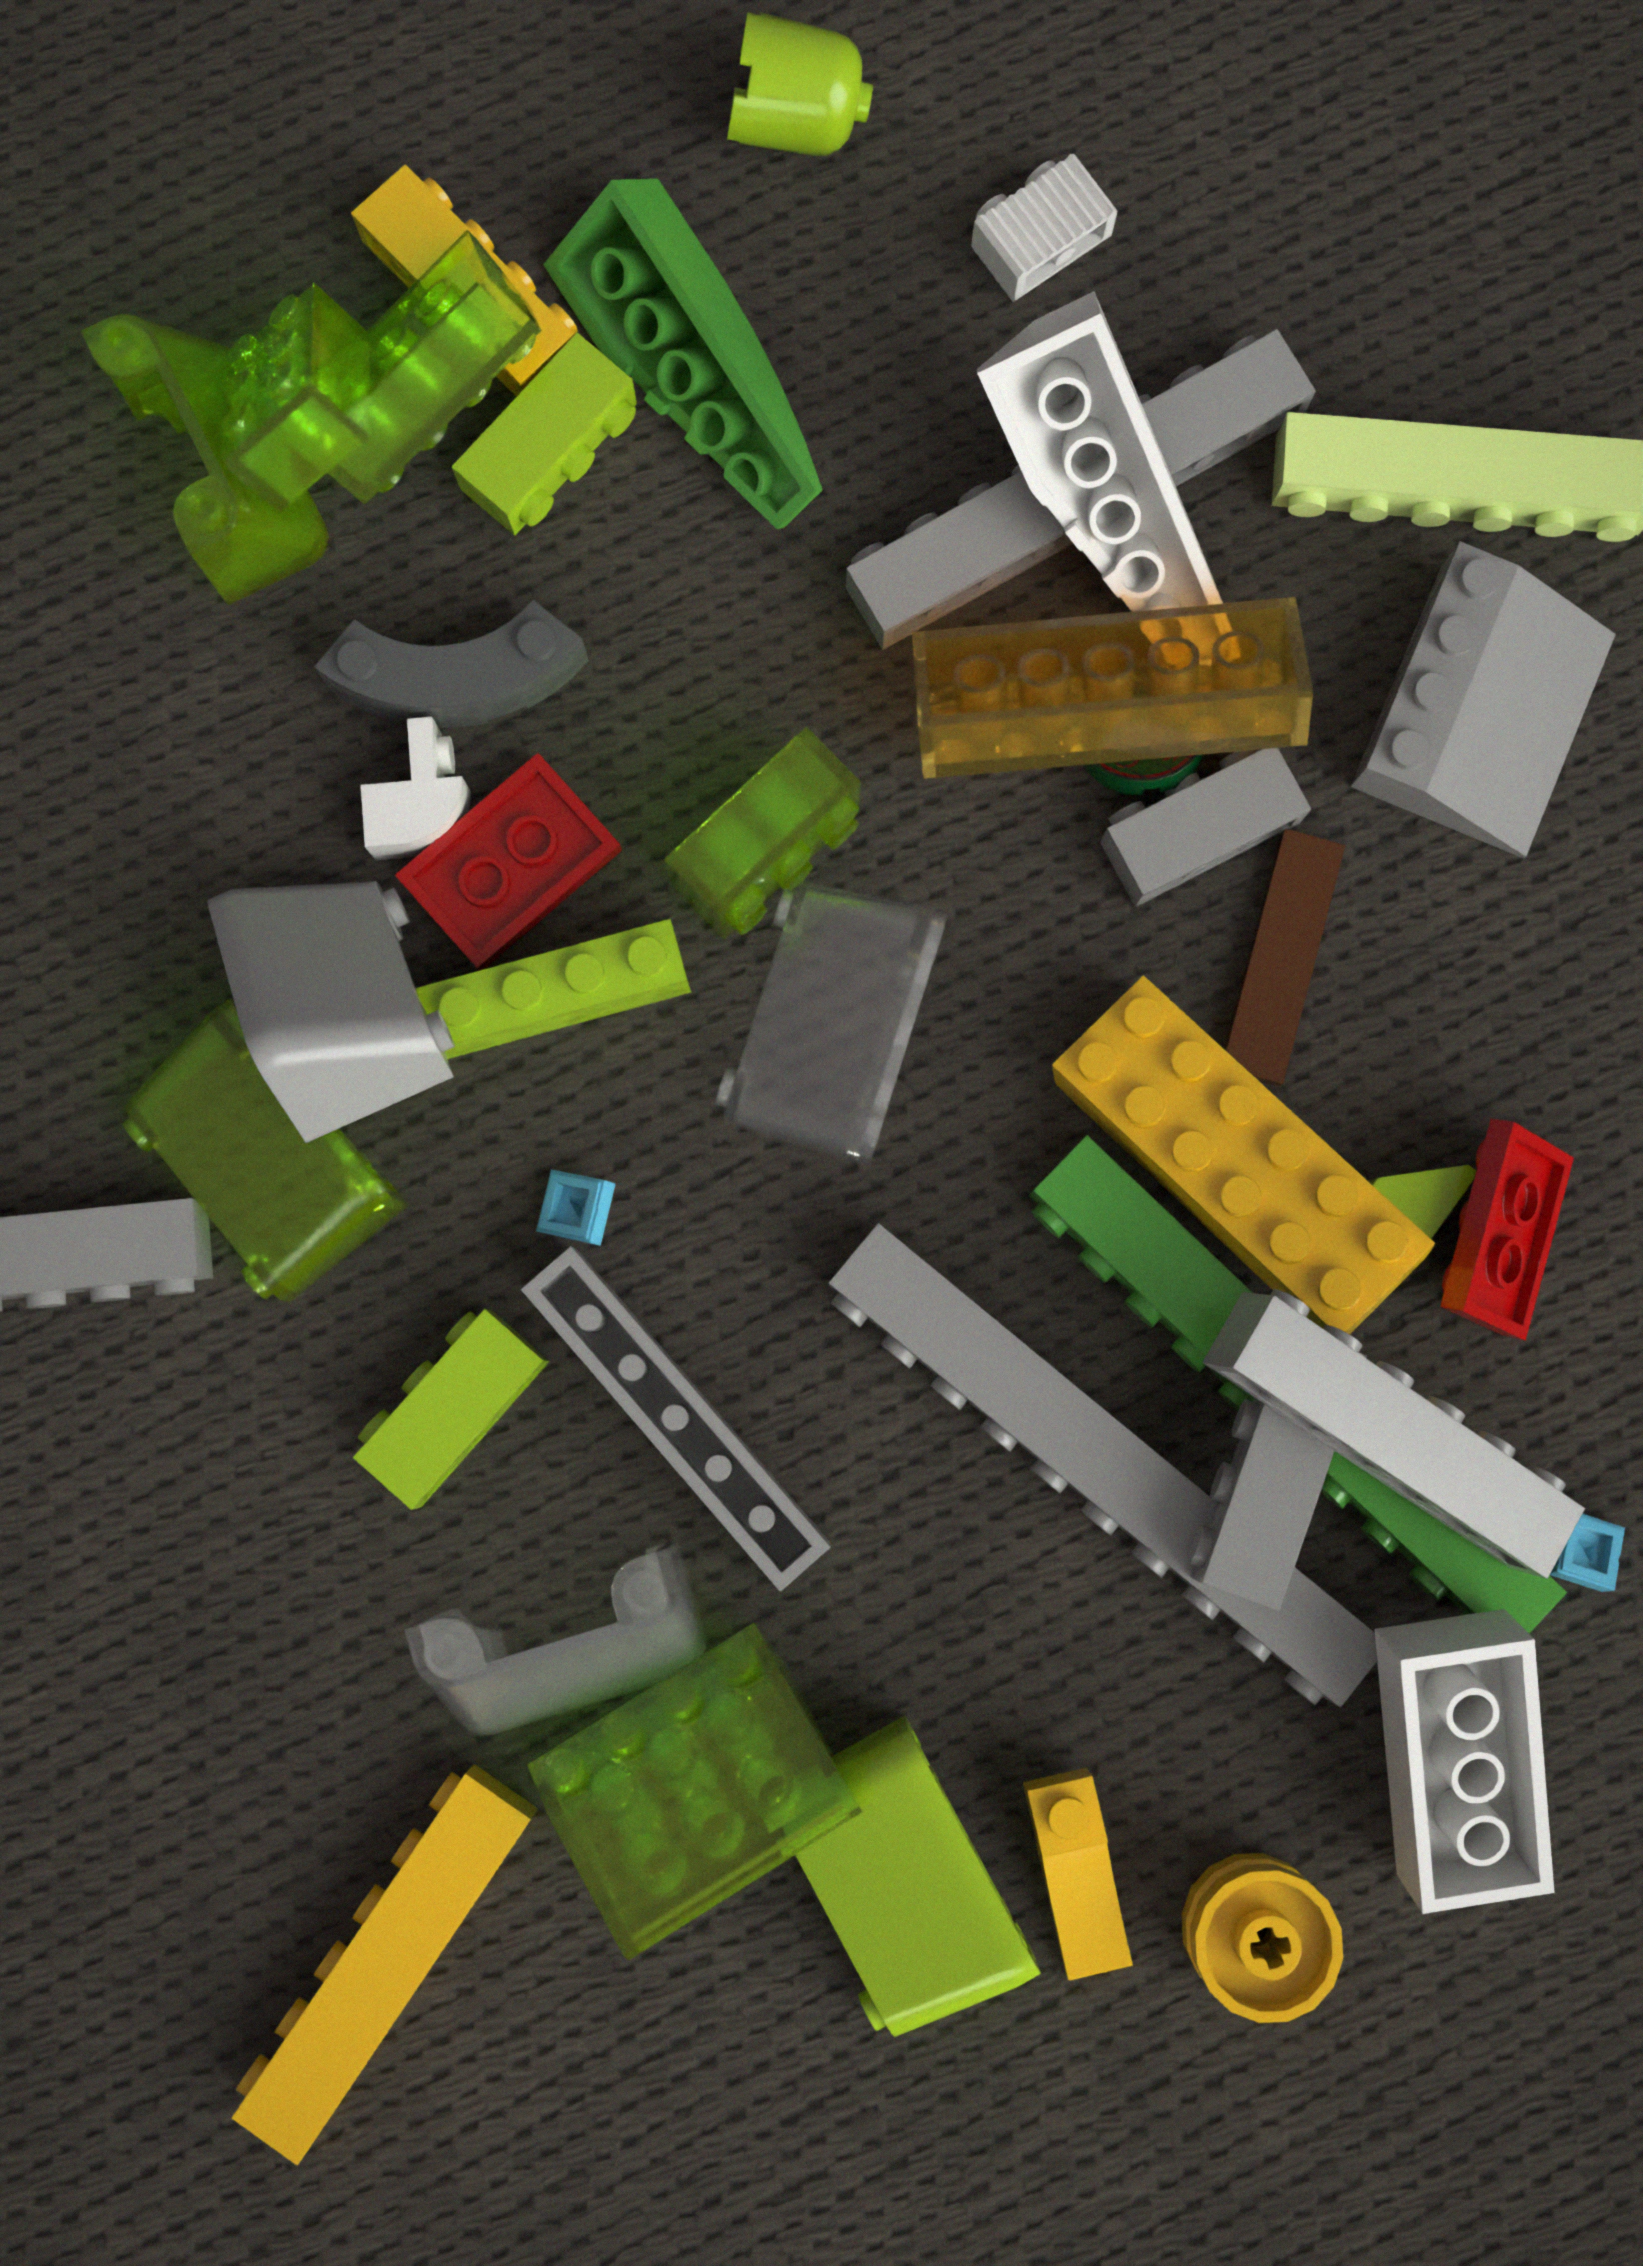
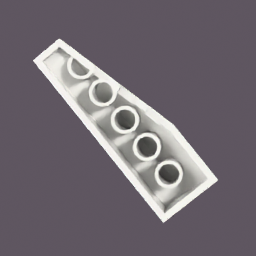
(1096, 457)

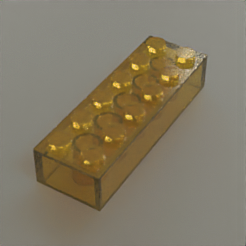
(1112, 688)

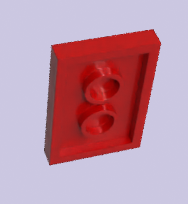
(509, 862)
(1506, 1229)

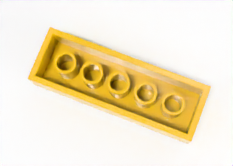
(1240, 1159)

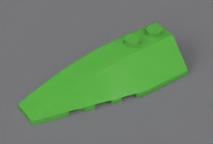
(684, 340)

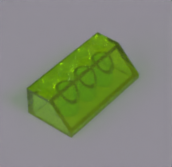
(435, 358)

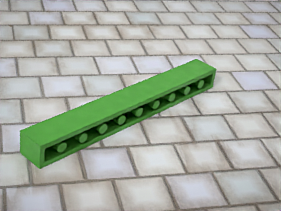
(1192, 1296)

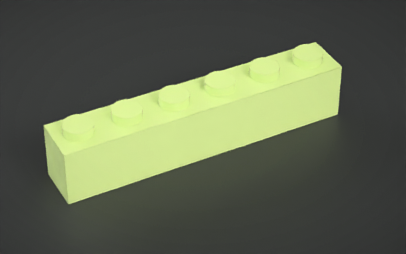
(1459, 475)

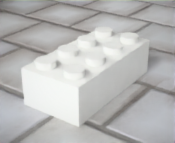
(1465, 1760)

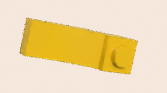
(1078, 1873)

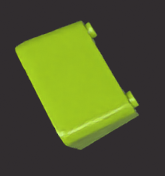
(912, 1892)

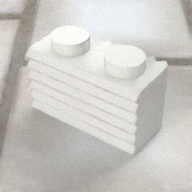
(1042, 225)

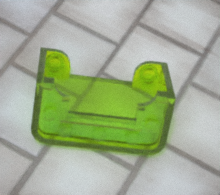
(223, 522)
(229, 1141)

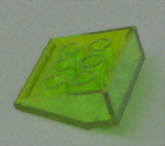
(693, 1790)

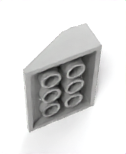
(1485, 701)

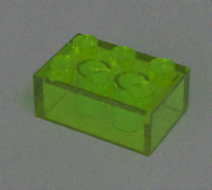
(296, 397)
(766, 835)

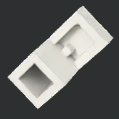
(412, 814)

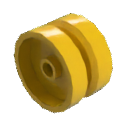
(1270, 1976)

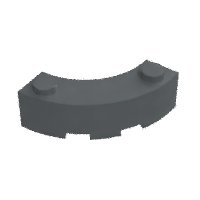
(458, 681)

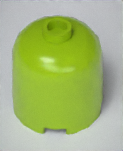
(799, 88)

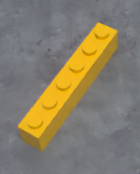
(384, 1963)

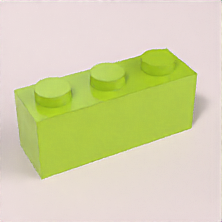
(547, 435)
(448, 1407)

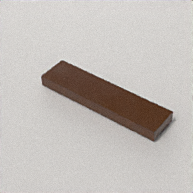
(1283, 954)

